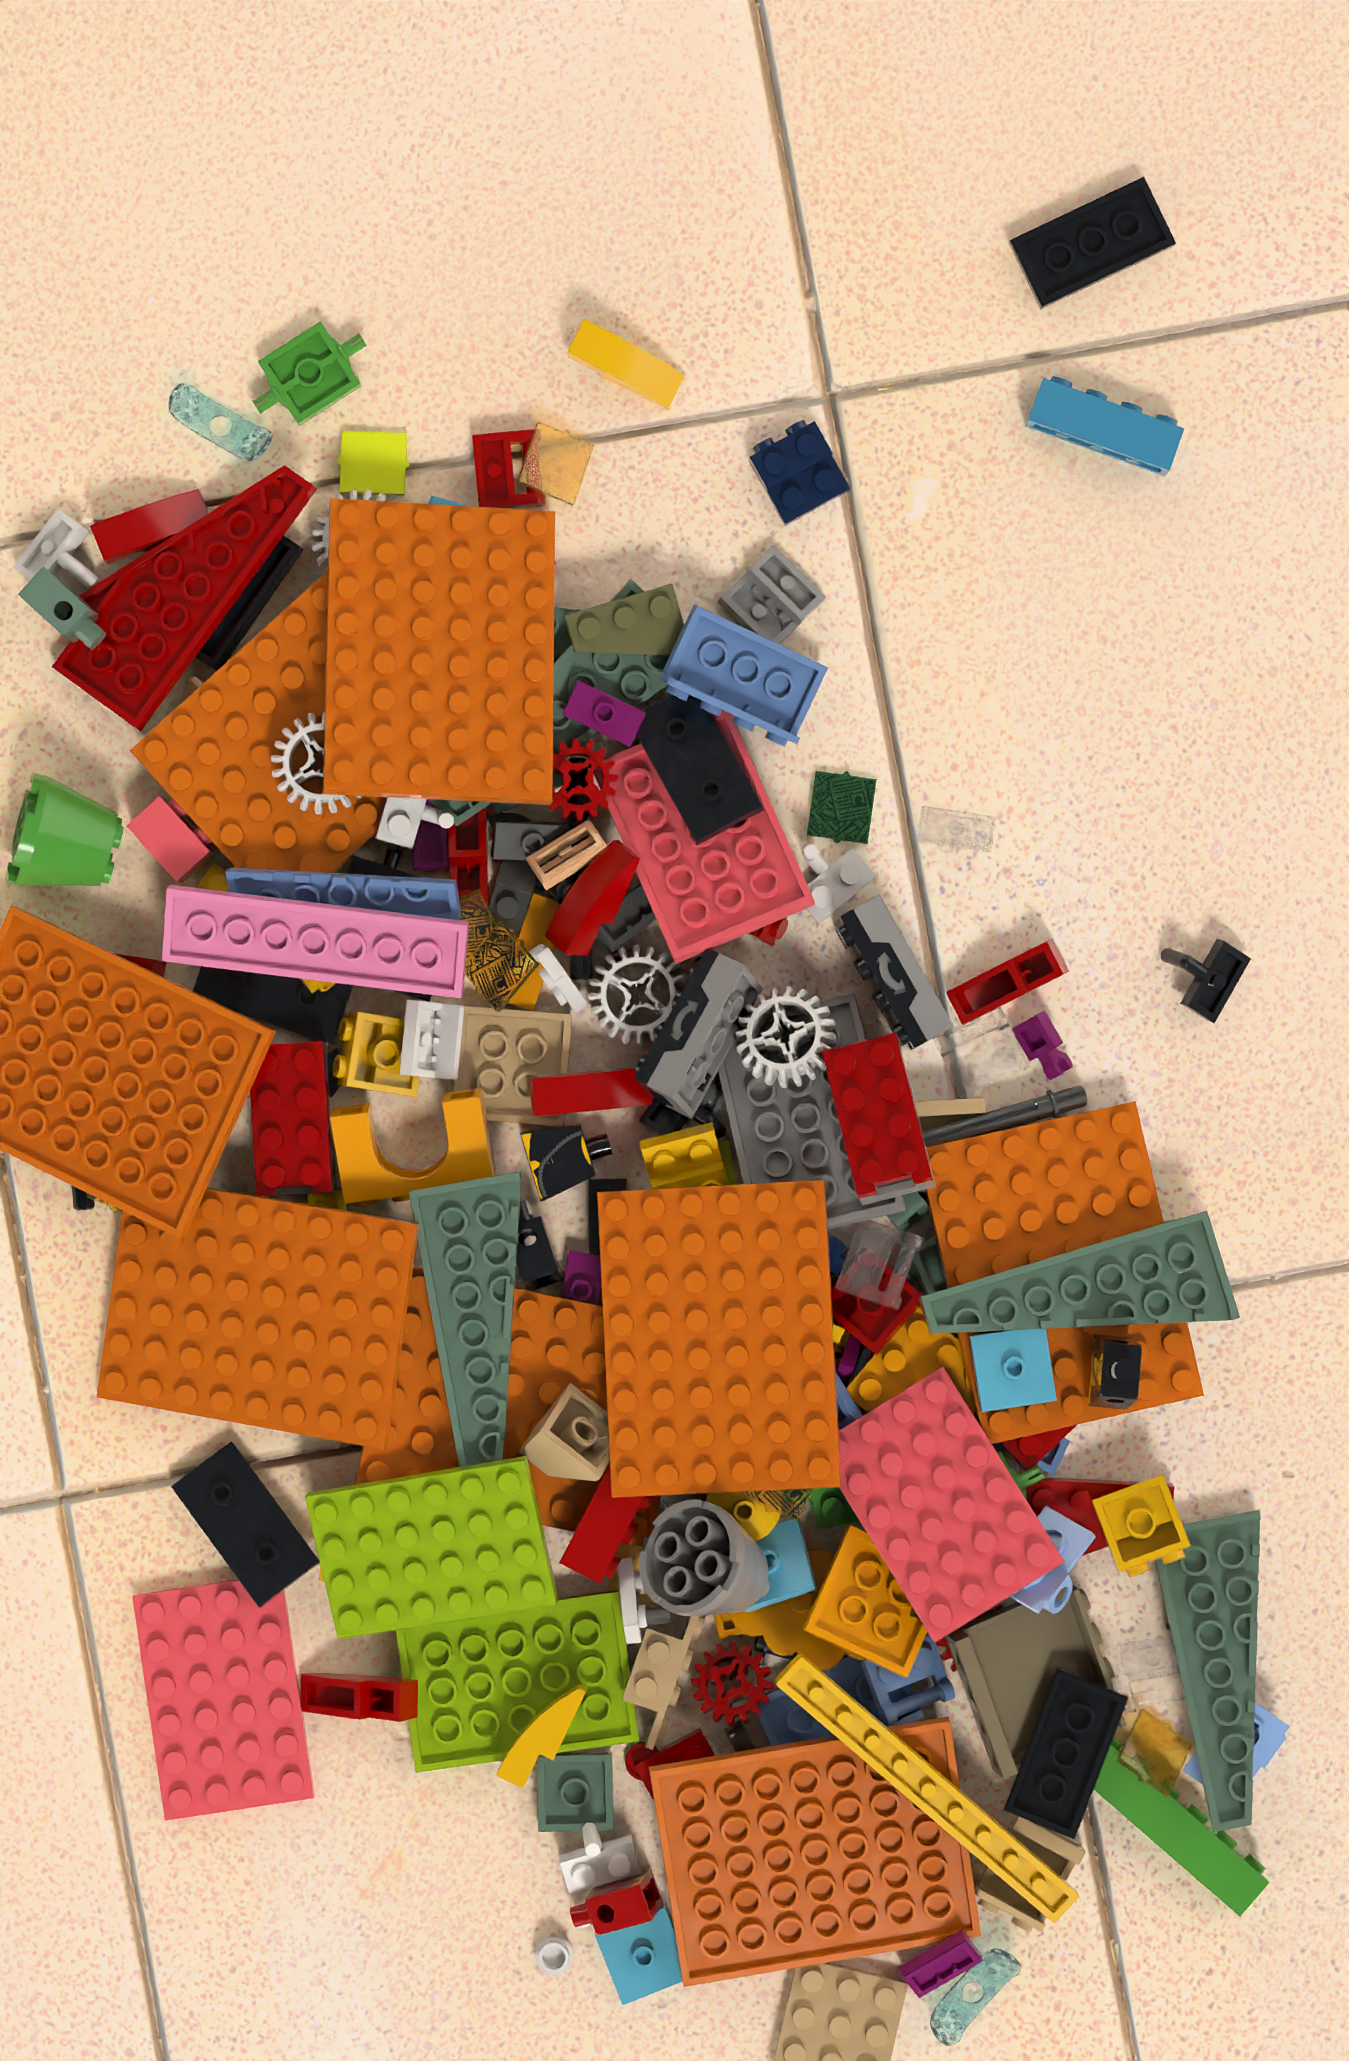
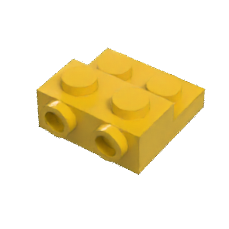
(373, 1055)
(684, 1159)
(1141, 1526)

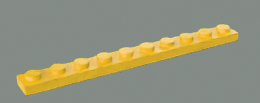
(926, 1787)

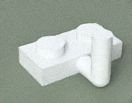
(54, 549)
(402, 818)
(835, 882)
(557, 978)
(635, 1615)
(599, 1861)

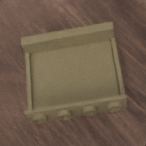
(1010, 1666)

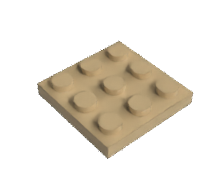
(505, 1051)
(840, 2015)

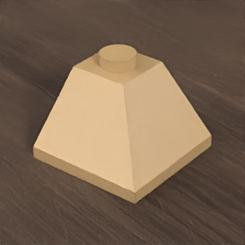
(570, 1438)

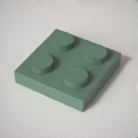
(575, 1791)

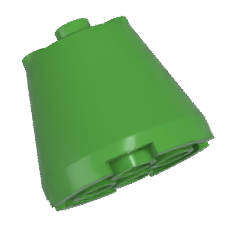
(62, 838)

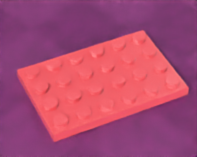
(710, 888)
(941, 1505)
(222, 1699)

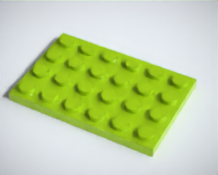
(432, 1547)
(497, 1671)

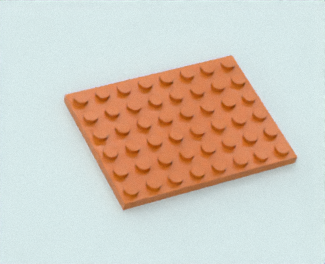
(439, 652)
(221, 742)
(117, 1072)
(1038, 1196)
(263, 1317)
(719, 1339)
(551, 1346)
(806, 1857)

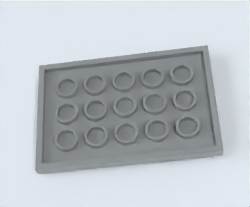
(796, 1129)

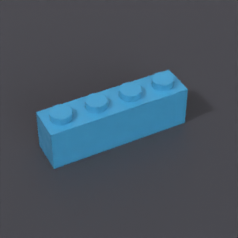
(1105, 426)

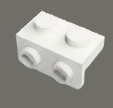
(431, 1039)

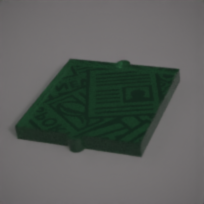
(841, 807)

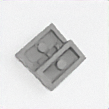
(772, 597)

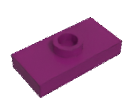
(603, 713)
(430, 847)
(582, 1277)
(940, 1964)

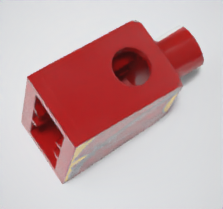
(631, 1903)

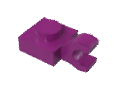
(1039, 1040)

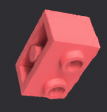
(171, 838)

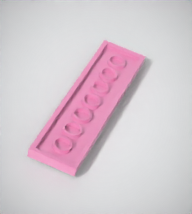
(315, 941)

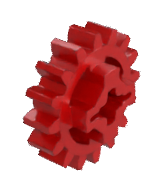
(591, 791)
(718, 1676)

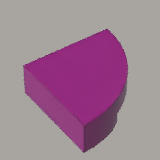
(848, 1359)

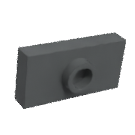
(522, 838)
(632, 918)

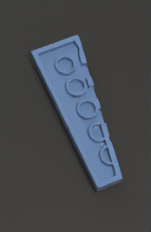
(375, 892)

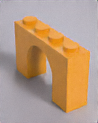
(370, 1176)

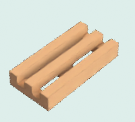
(570, 858)

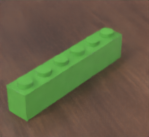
(1183, 1834)

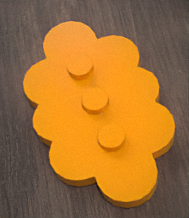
(783, 1623)

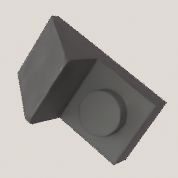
(513, 893)

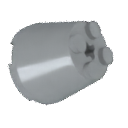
(702, 1562)

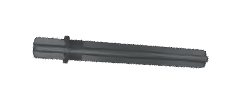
(1009, 1117)

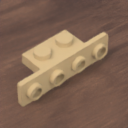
(656, 1671)

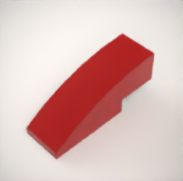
(147, 525)
(470, 855)
(593, 900)
(1007, 981)
(586, 1092)
(359, 1696)

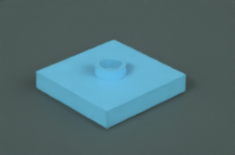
(1012, 1369)
(788, 1564)
(642, 1957)

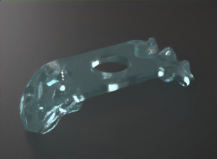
(197, 411)
(954, 2013)

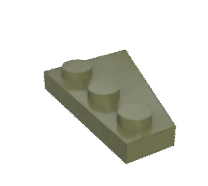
(629, 625)

